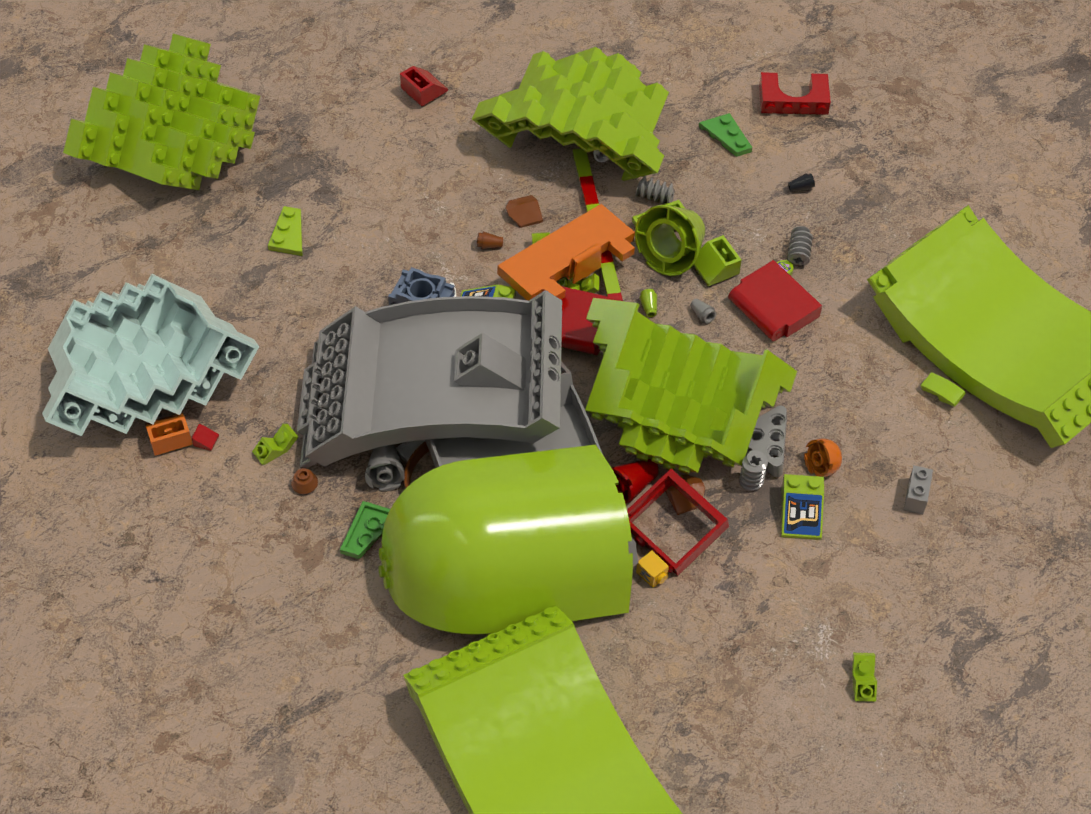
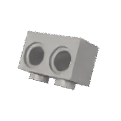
(918, 489)

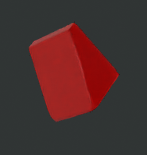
(204, 437)

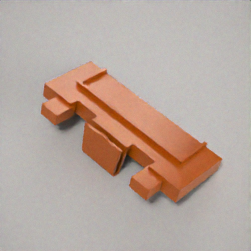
(568, 252)

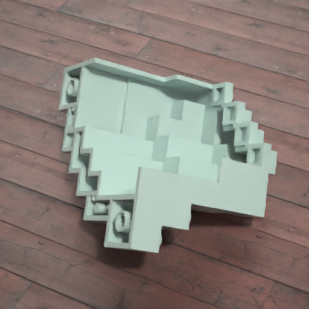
(140, 355)

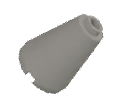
(384, 469)

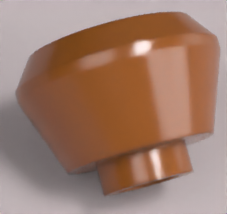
(304, 481)

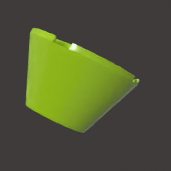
(659, 243)

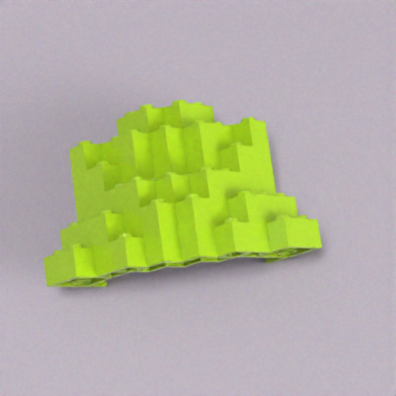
(583, 102)
(166, 117)
(677, 391)

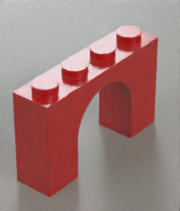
(775, 101)

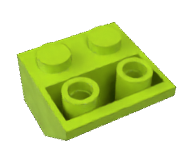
(717, 261)

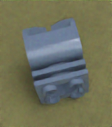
(418, 286)

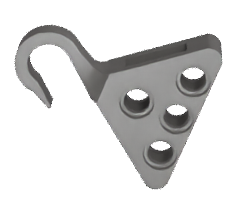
(770, 438)

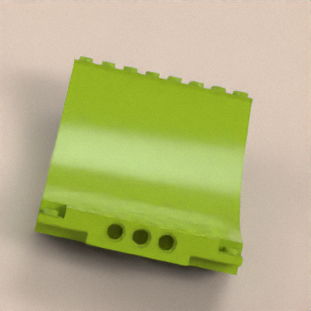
(992, 325)
(533, 726)

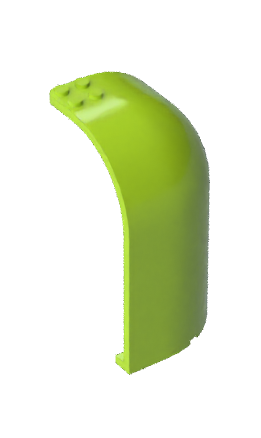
(507, 540)

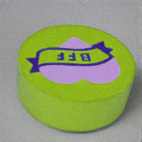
(787, 266)

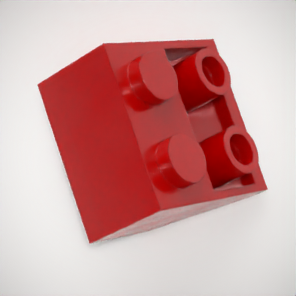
(421, 85)

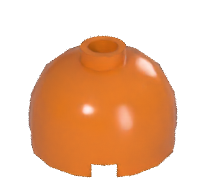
(823, 457)

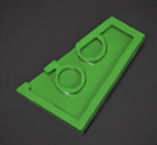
(728, 133)
(365, 530)

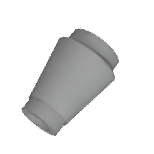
(704, 311)

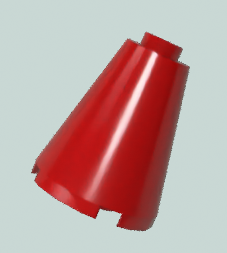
(635, 477)

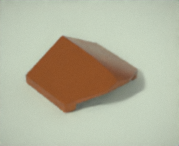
(524, 211)
(680, 502)

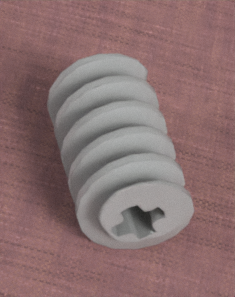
(651, 190)
(800, 246)
(753, 470)

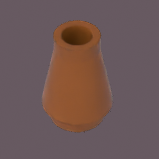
(487, 240)

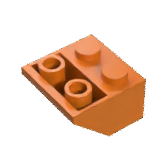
(169, 434)

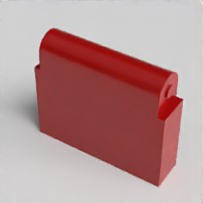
(775, 301)
(576, 329)

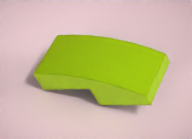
(943, 388)

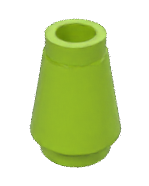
(649, 302)

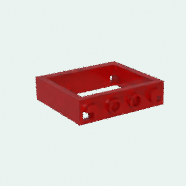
(651, 495)

